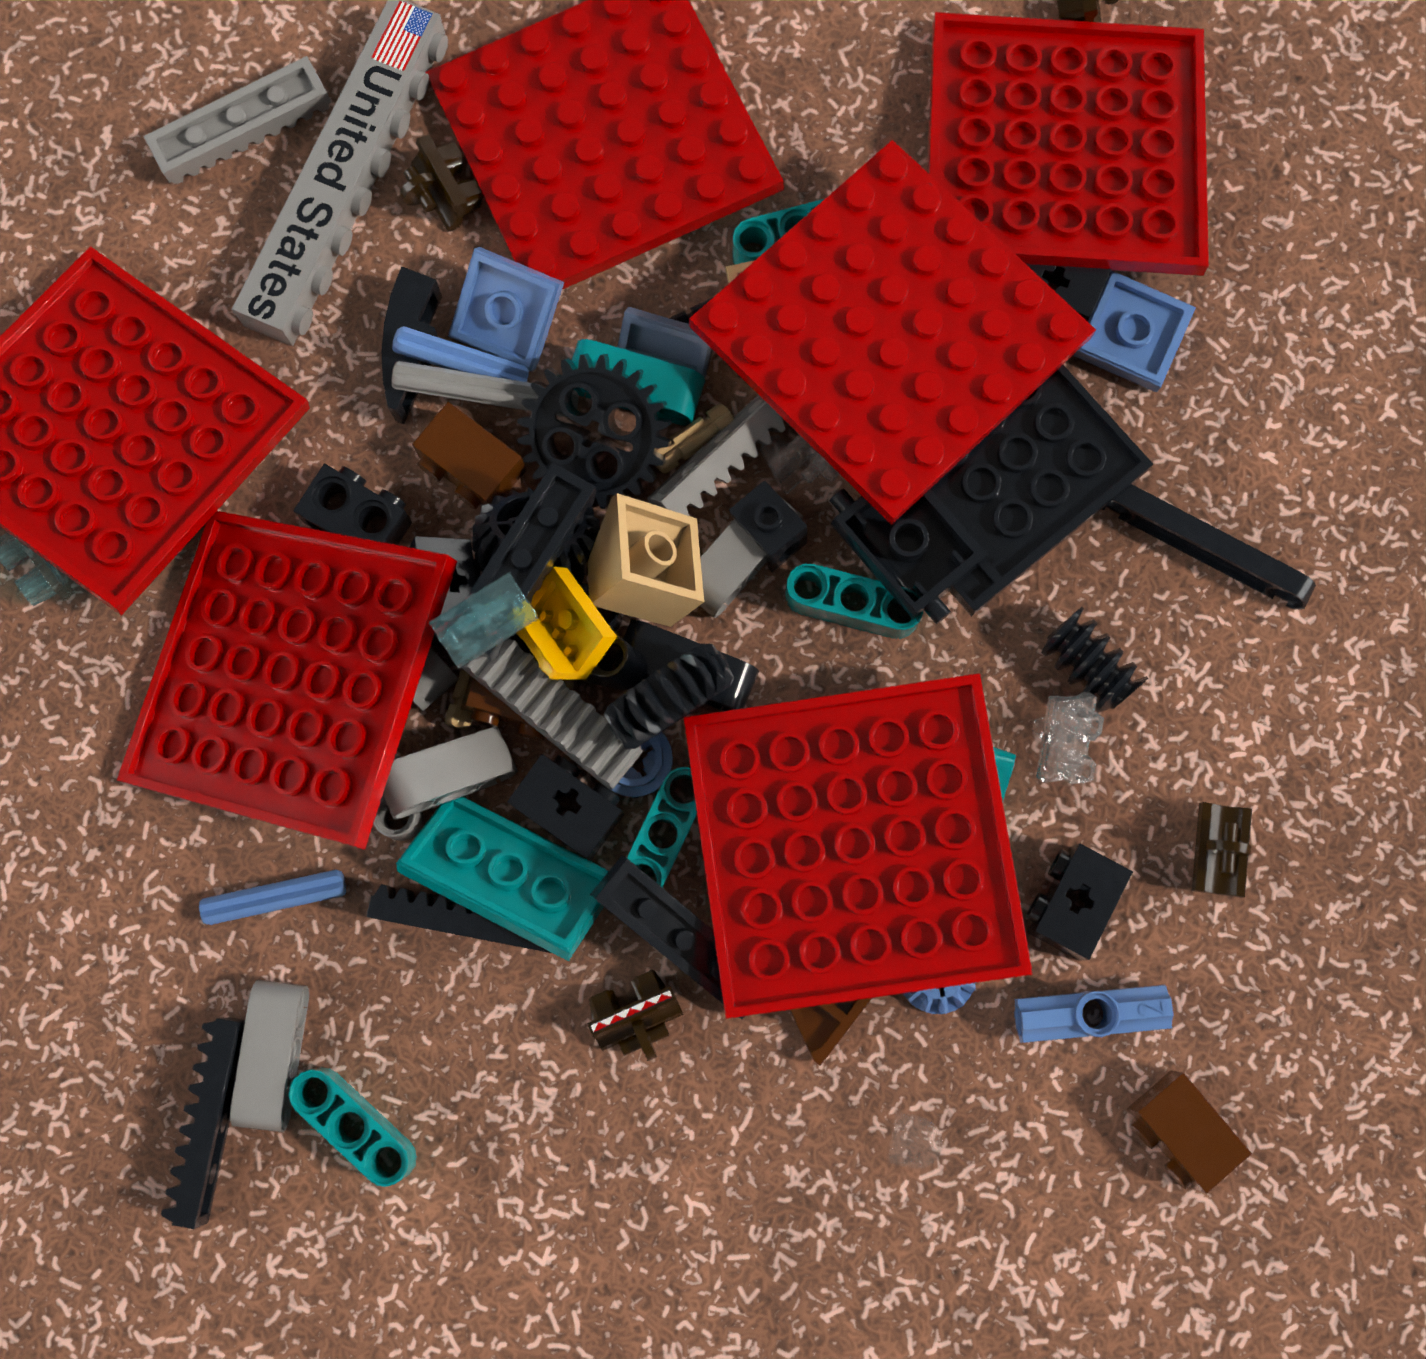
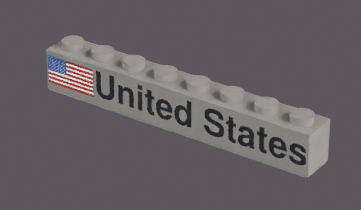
(341, 172)

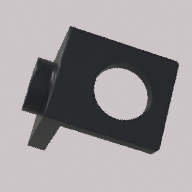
(770, 524)

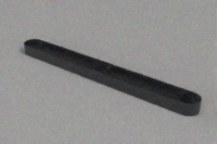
(1213, 547)

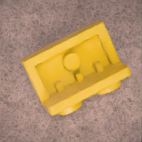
(569, 629)

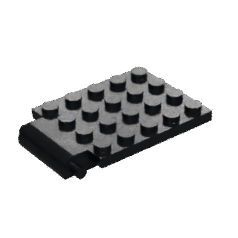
(1000, 504)

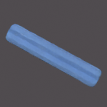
(454, 356)
(272, 897)

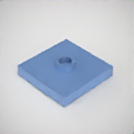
(505, 308)
(1135, 331)

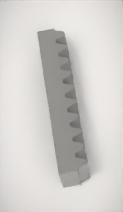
(238, 120)
(715, 457)
(554, 712)

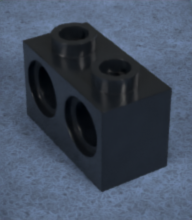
(356, 512)

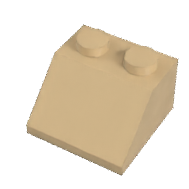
(646, 562)

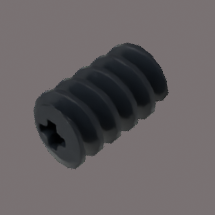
(1092, 662)

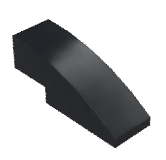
(413, 306)

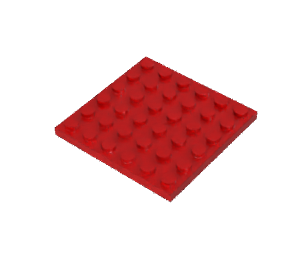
(603, 134)
(1075, 138)
(891, 330)
(124, 428)
(288, 675)
(855, 846)

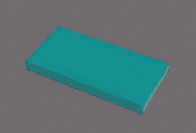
(506, 875)

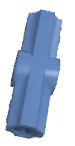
(1123, 1012)

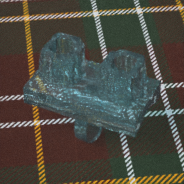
(41, 581)
(483, 620)

